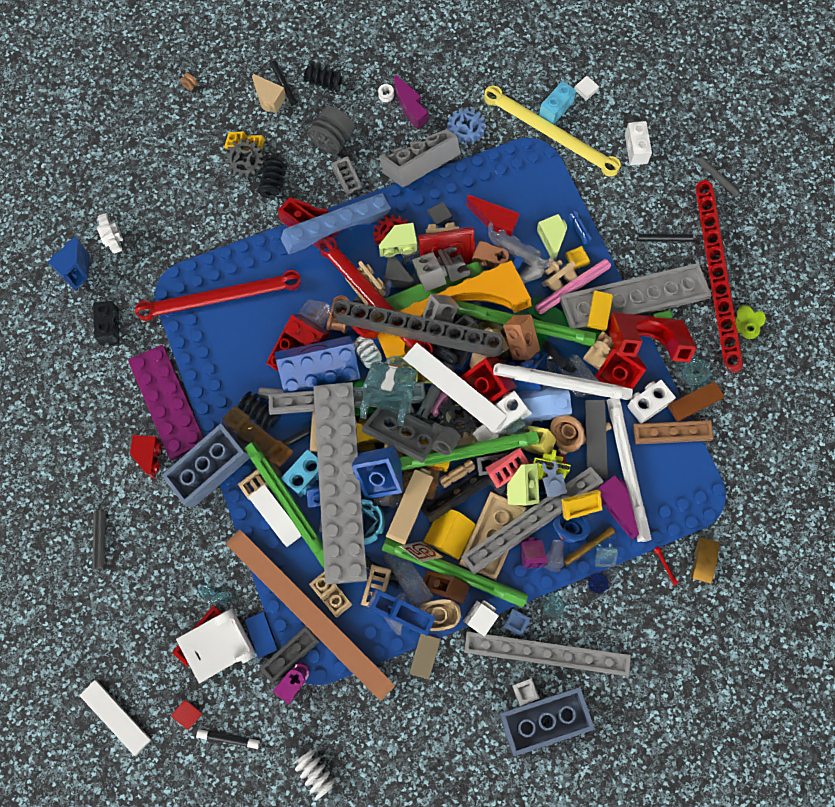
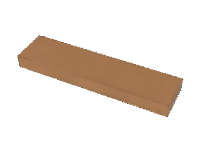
(673, 432)

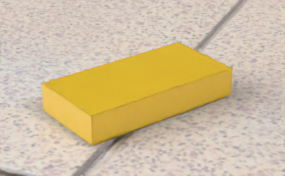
(599, 310)
(581, 504)

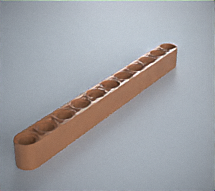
(310, 615)

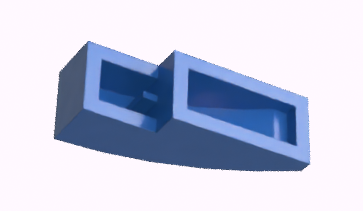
(401, 612)

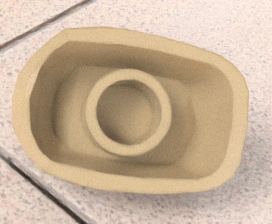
(446, 613)

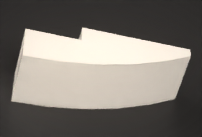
(275, 516)

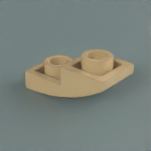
(330, 595)

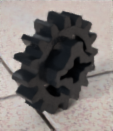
(453, 423)

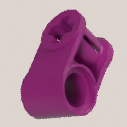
(291, 683)

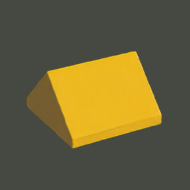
(450, 533)

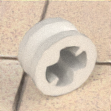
(383, 88)

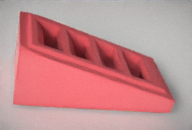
(504, 462)

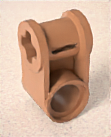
(489, 255)
(332, 323)

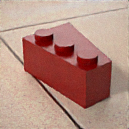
(297, 211)

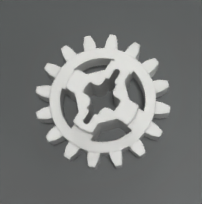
(109, 233)

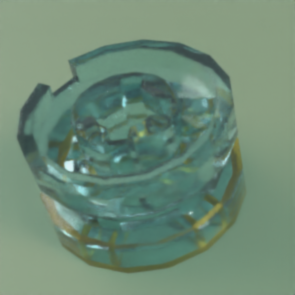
(699, 379)

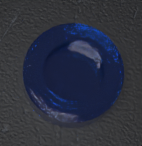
(597, 583)

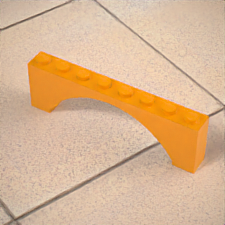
(496, 285)

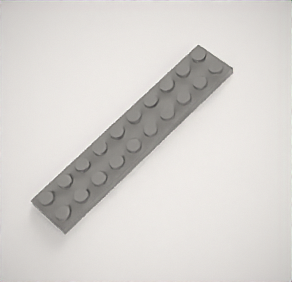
(338, 485)

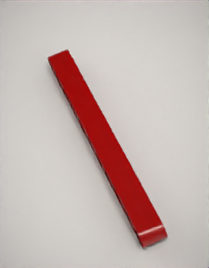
(721, 282)

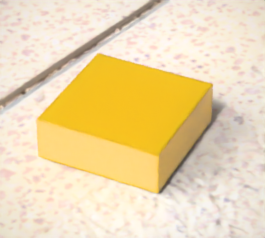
(578, 256)

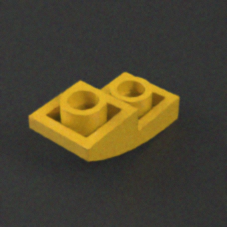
(236, 136)

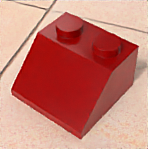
(486, 383)

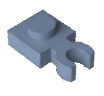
(554, 482)

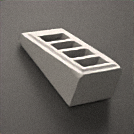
(346, 162)

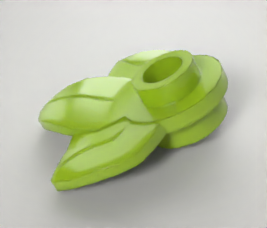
(747, 318)

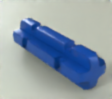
(580, 227)

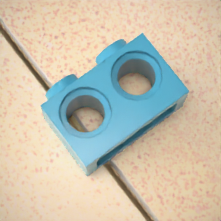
(557, 102)
(299, 470)

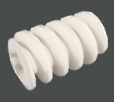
(314, 773)

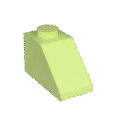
(552, 234)
(524, 486)

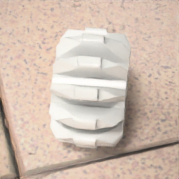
(366, 351)

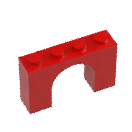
(672, 333)

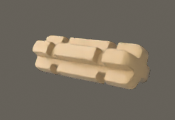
(457, 473)

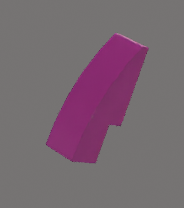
(410, 103)

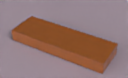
(696, 401)

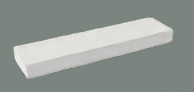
(115, 717)

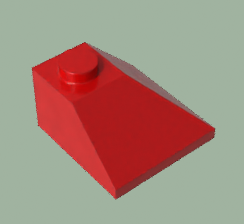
(621, 370)

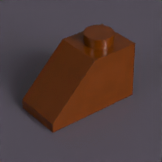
(446, 587)

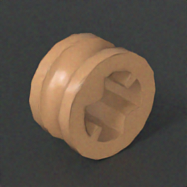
(188, 81)

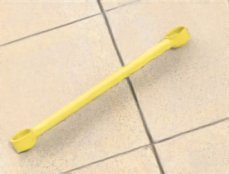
(552, 131)

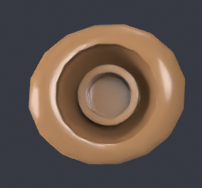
(568, 433)

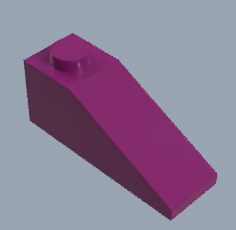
(618, 504)

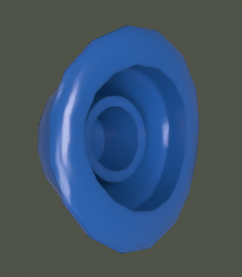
(572, 529)

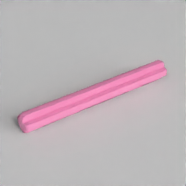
(573, 286)

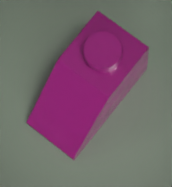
(532, 553)

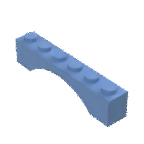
(310, 231)

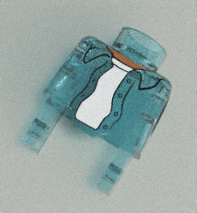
(389, 387)

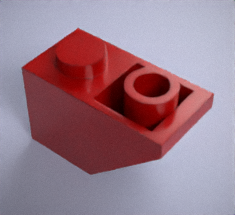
(146, 452)

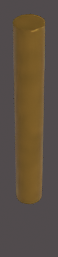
(588, 546)

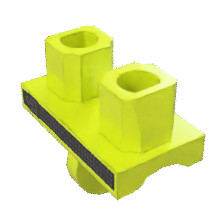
(562, 468)

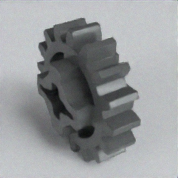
(250, 155)

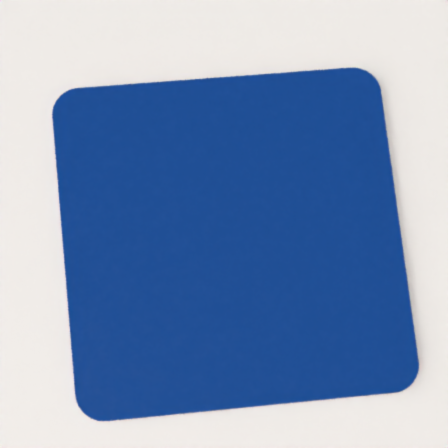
(226, 351)

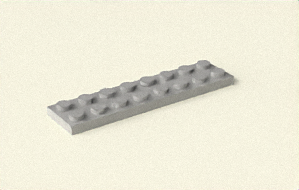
(641, 294)

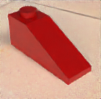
(489, 212)

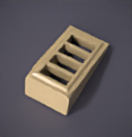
(256, 474)
(365, 601)

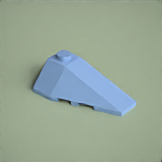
(545, 403)

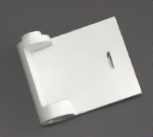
(216, 645)

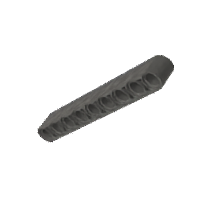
(425, 334)

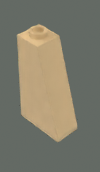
(410, 506)

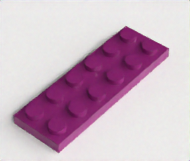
(166, 401)

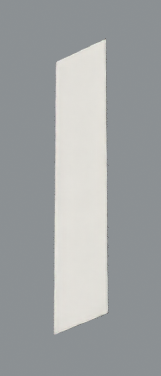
(455, 387)

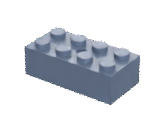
(206, 466)
(566, 716)

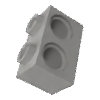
(430, 271)
(440, 308)

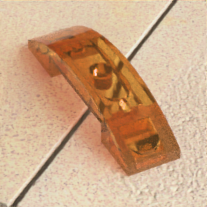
(250, 432)

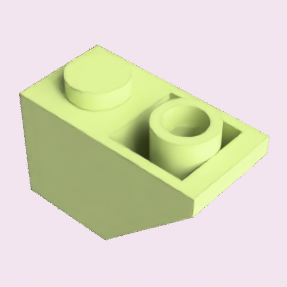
(398, 241)

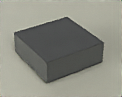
(439, 214)

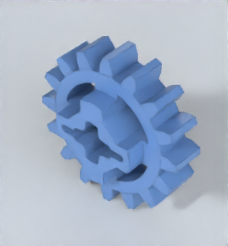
(466, 125)

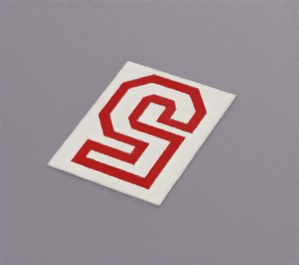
(421, 551)

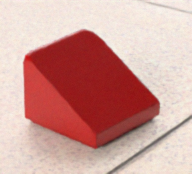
(186, 714)

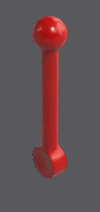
(658, 550)

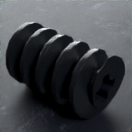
(323, 77)
(272, 178)
(257, 411)

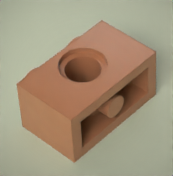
(521, 337)

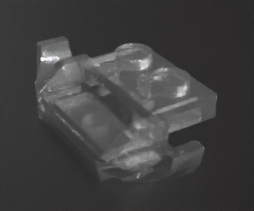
(515, 247)

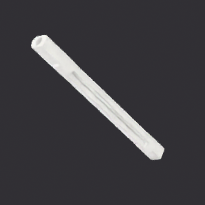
(563, 381)
(627, 464)

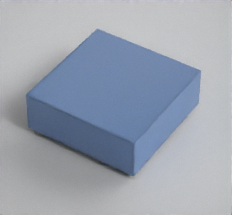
(517, 622)

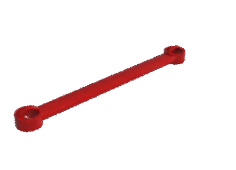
(361, 284)
(218, 295)

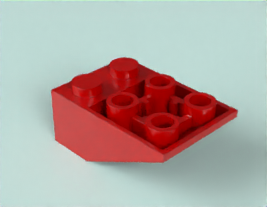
(297, 333)

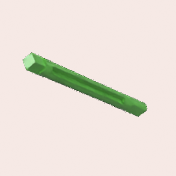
(541, 327)
(474, 449)
(286, 500)
(494, 588)

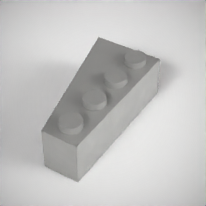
(421, 158)

